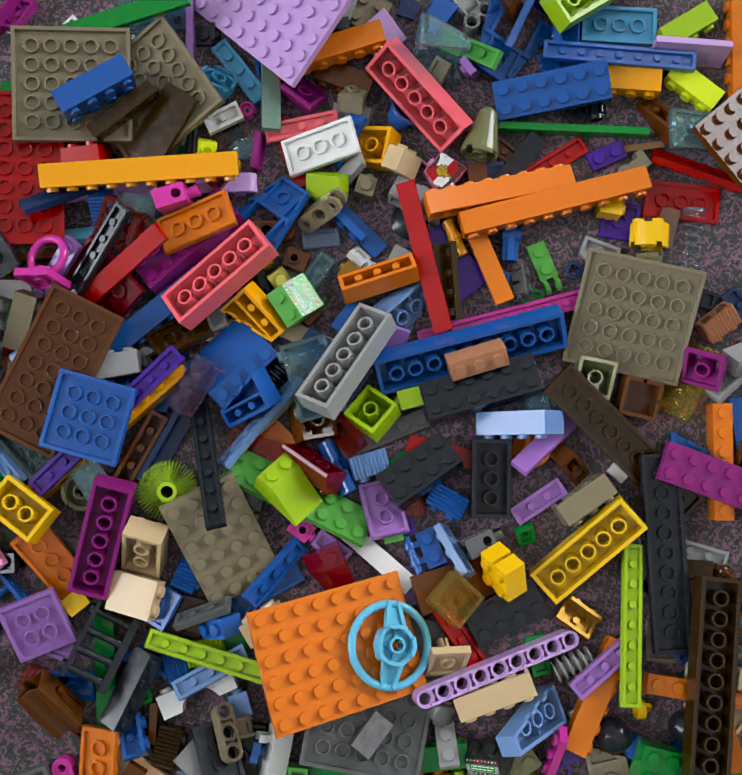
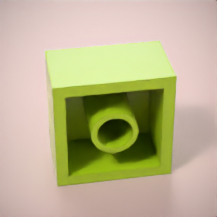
(373, 413)

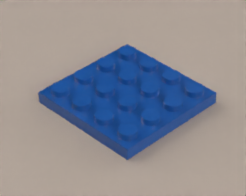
(88, 417)

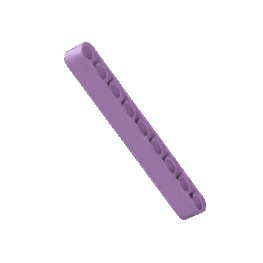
(486, 667)

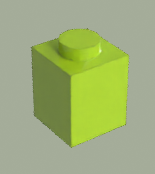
(409, 398)

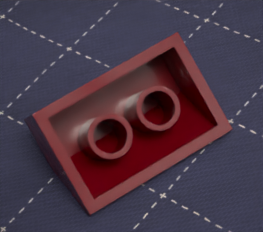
(318, 470)

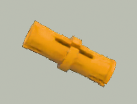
(453, 235)

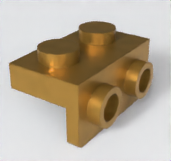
(577, 617)

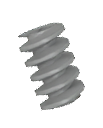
(571, 664)

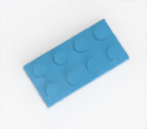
(621, 26)

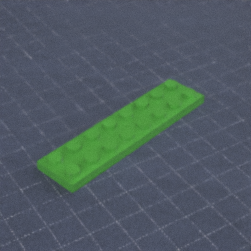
(333, 515)

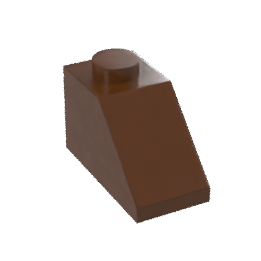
(569, 463)

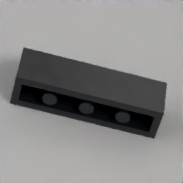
(131, 689)

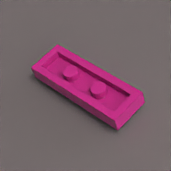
(555, 752)

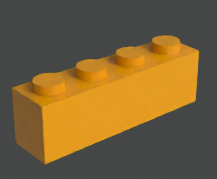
(635, 82)

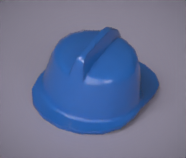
(398, 117)

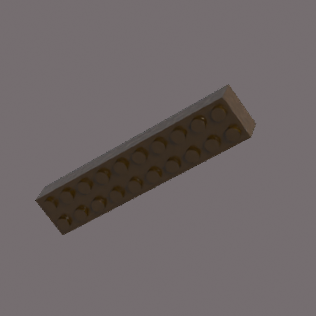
(711, 676)

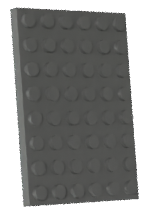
(401, 751)

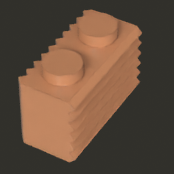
(718, 322)

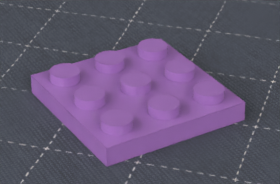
(37, 624)

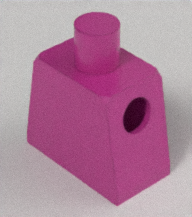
(174, 196)

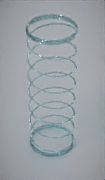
(693, 213)

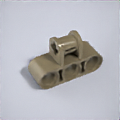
(239, 729)

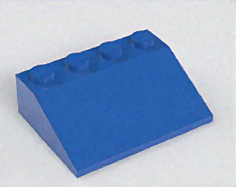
(238, 353)

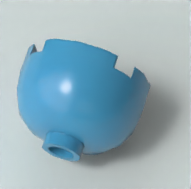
(221, 80)

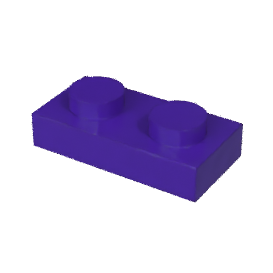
(606, 155)

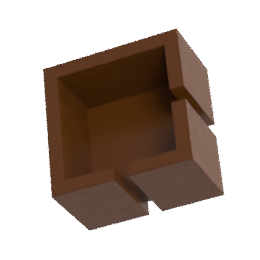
(634, 397)

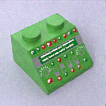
(295, 300)

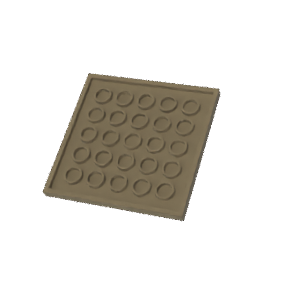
(49, 58)
(163, 58)
(635, 314)

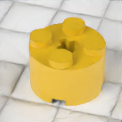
(649, 234)

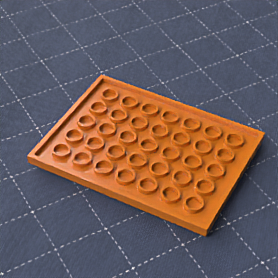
(306, 656)

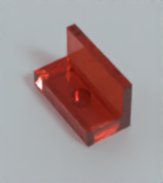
(349, 438)

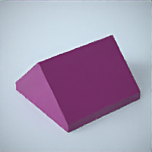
(304, 96)
(703, 369)

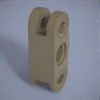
(322, 210)

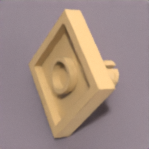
(446, 658)

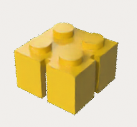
(504, 575)

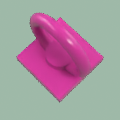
(42, 276)

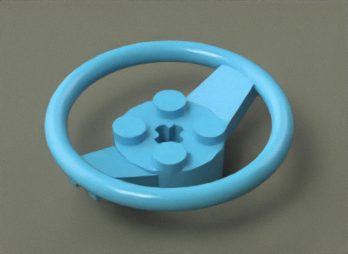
(391, 659)

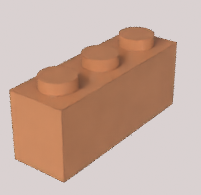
(476, 359)

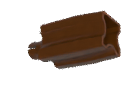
(52, 704)

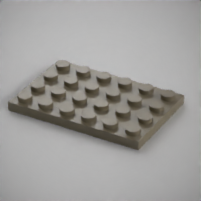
(225, 557)

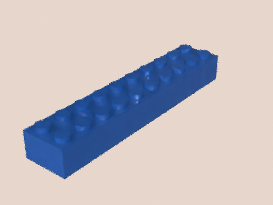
(424, 359)

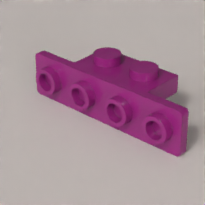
(16, 13)

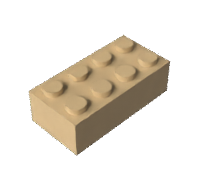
(494, 696)

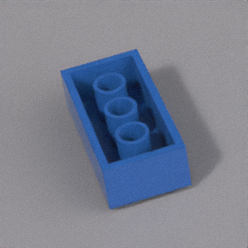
(94, 89)

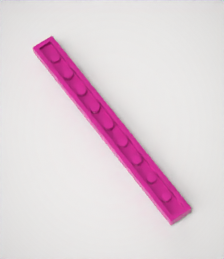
(565, 301)

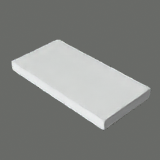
(321, 146)

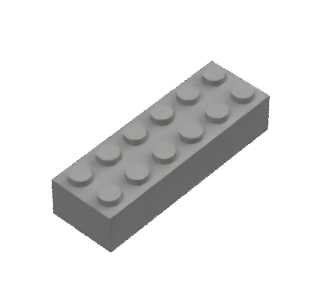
(346, 361)

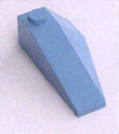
(404, 304)

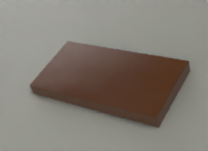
(425, 582)

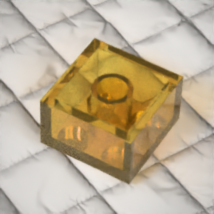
(454, 599)

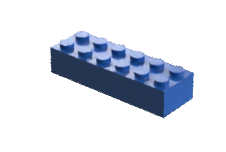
(552, 91)

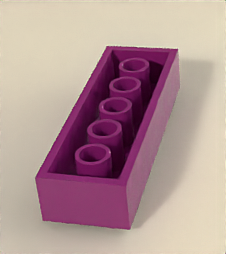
(162, 269)
(101, 536)

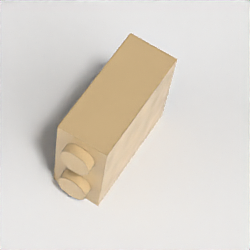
(135, 595)

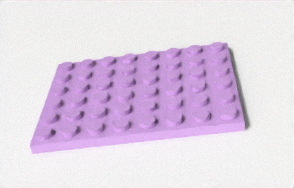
(277, 32)

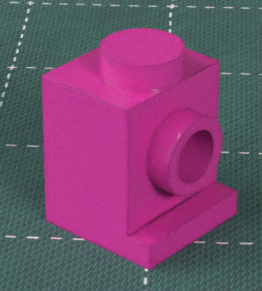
(310, 531)

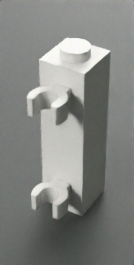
(275, 753)

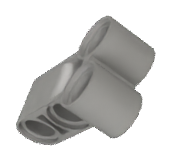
(472, 13)

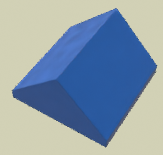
(82, 688)

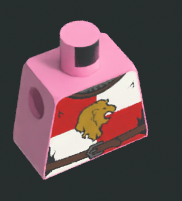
(442, 170)

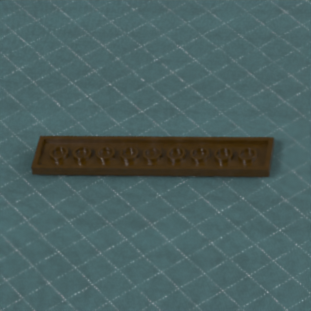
(605, 426)

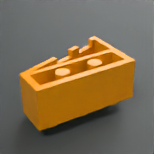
(255, 311)

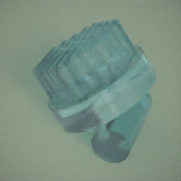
(243, 147)

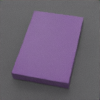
(381, 513)

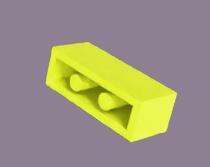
(694, 89)

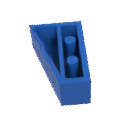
(252, 398)

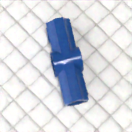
(510, 244)
(329, 451)

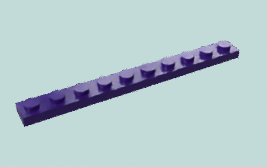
(146, 383)

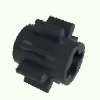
(595, 112)

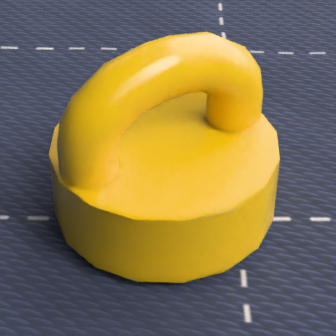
(641, 713)

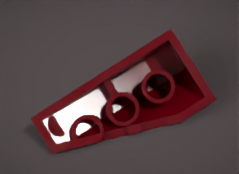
(329, 566)

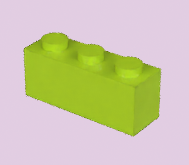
(691, 23)

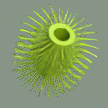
(157, 488)

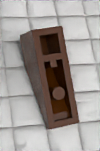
(656, 116)

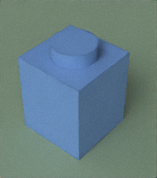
(241, 702)

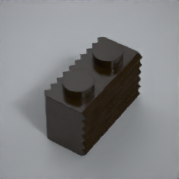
(168, 745)

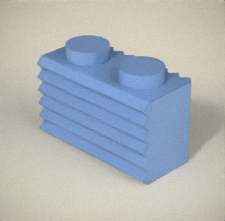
(368, 464)

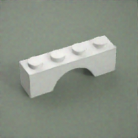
(169, 703)

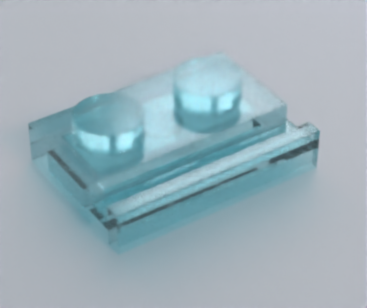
(85, 474)

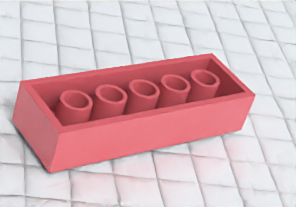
(418, 94)
(219, 275)

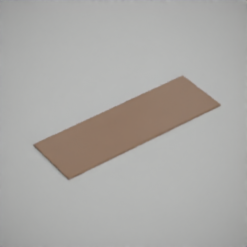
(643, 146)

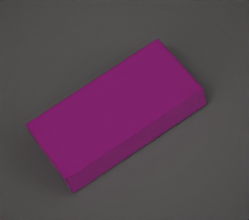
(258, 152)

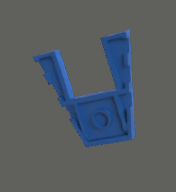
(509, 66)
(282, 200)

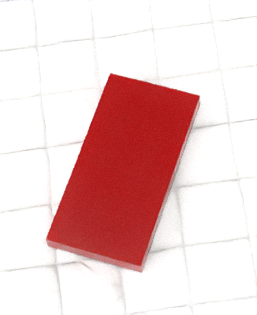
(681, 196)

